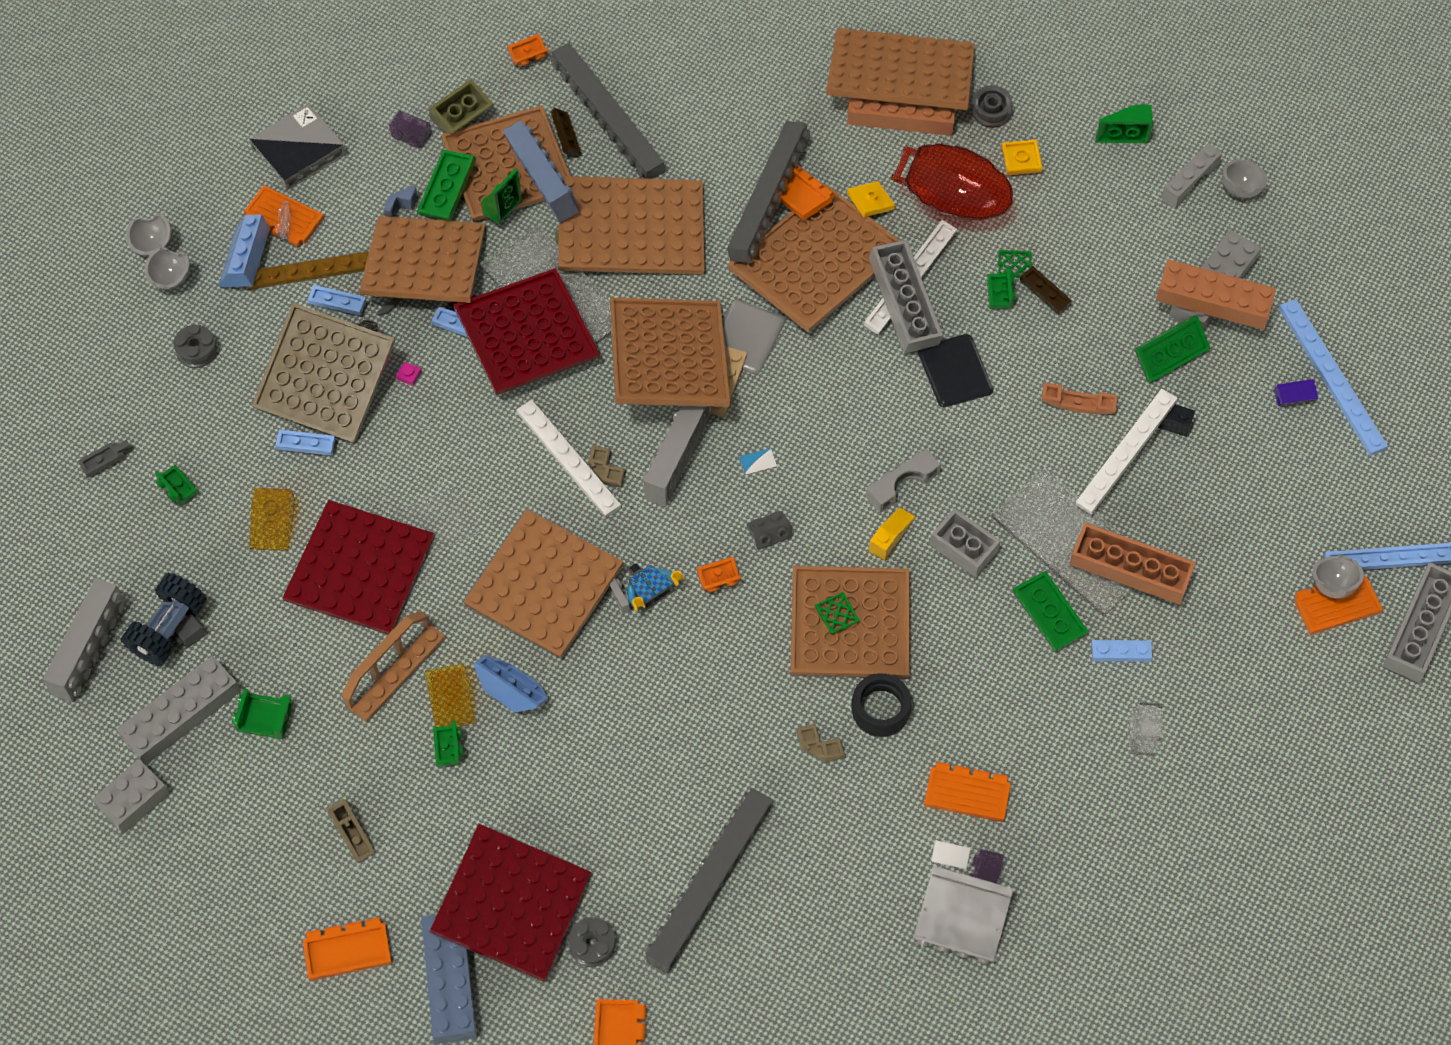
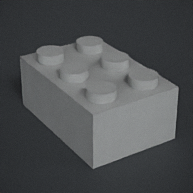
(965, 542)
(130, 796)

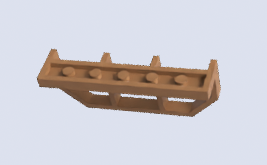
(398, 673)

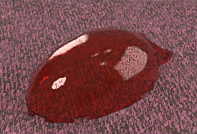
(955, 182)

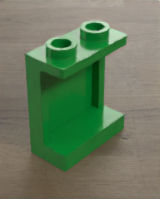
(262, 715)

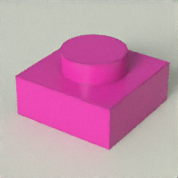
(408, 373)

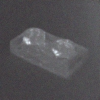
(283, 227)

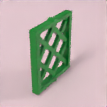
(1014, 252)
(849, 608)

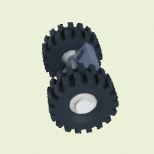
(179, 600)

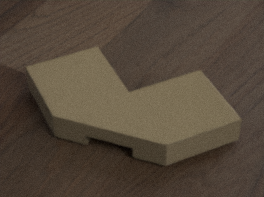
(607, 474)
(825, 751)

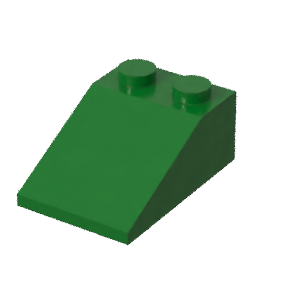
(1126, 125)
(503, 198)

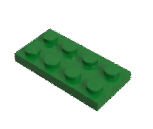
(446, 185)
(1172, 348)
(1050, 611)

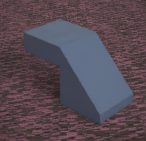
(404, 199)

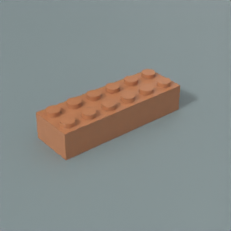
(900, 116)
(1216, 294)
(1132, 563)

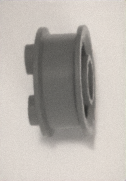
(992, 105)
(185, 343)
(591, 929)

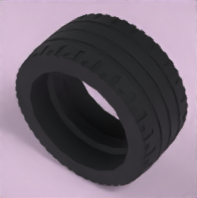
(886, 683)

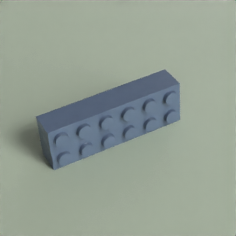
(541, 170)
(448, 987)

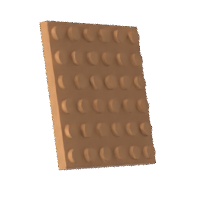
(496, 158)
(423, 259)
(544, 583)
(864, 649)

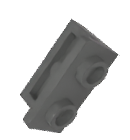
(770, 529)

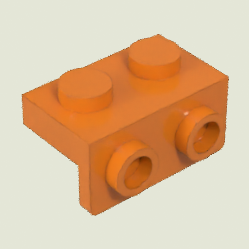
(527, 50)
(718, 573)

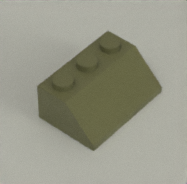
(459, 107)

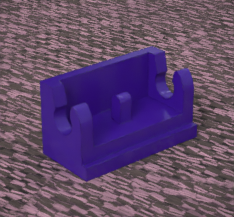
(1295, 392)

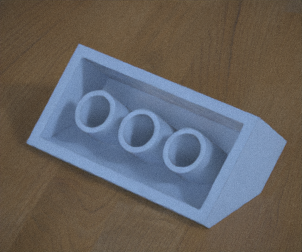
(245, 252)

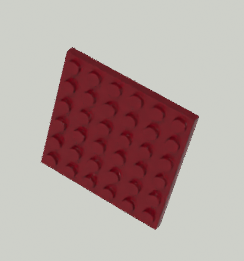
(526, 331)
(359, 567)
(510, 902)

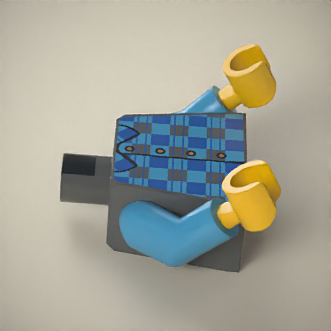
(650, 585)

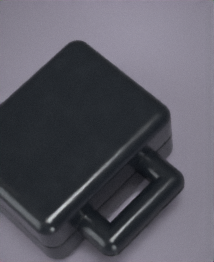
(955, 371)

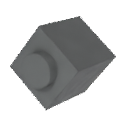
(188, 632)

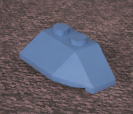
(509, 684)

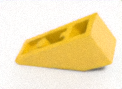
(890, 533)

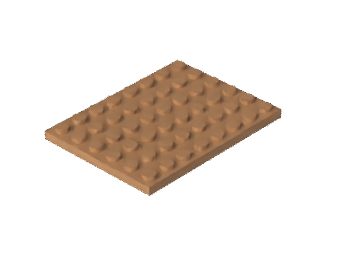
(901, 68)
(633, 226)
(814, 262)
(668, 352)

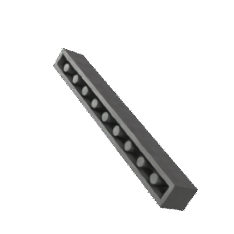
(608, 112)
(768, 192)
(709, 880)

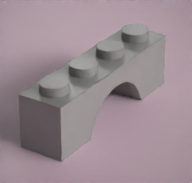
(1180, 185)
(921, 467)

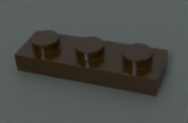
(565, 132)
(1045, 290)

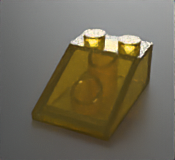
(271, 519)
(450, 694)

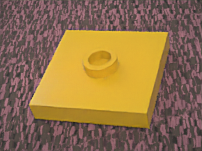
(1021, 157)
(870, 199)

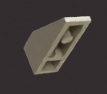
(349, 829)

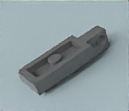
(104, 457)

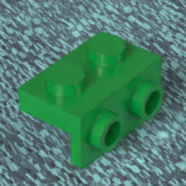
(1000, 290)
(176, 484)
(447, 745)

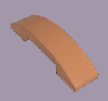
(1079, 402)

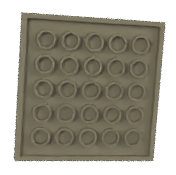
(323, 373)

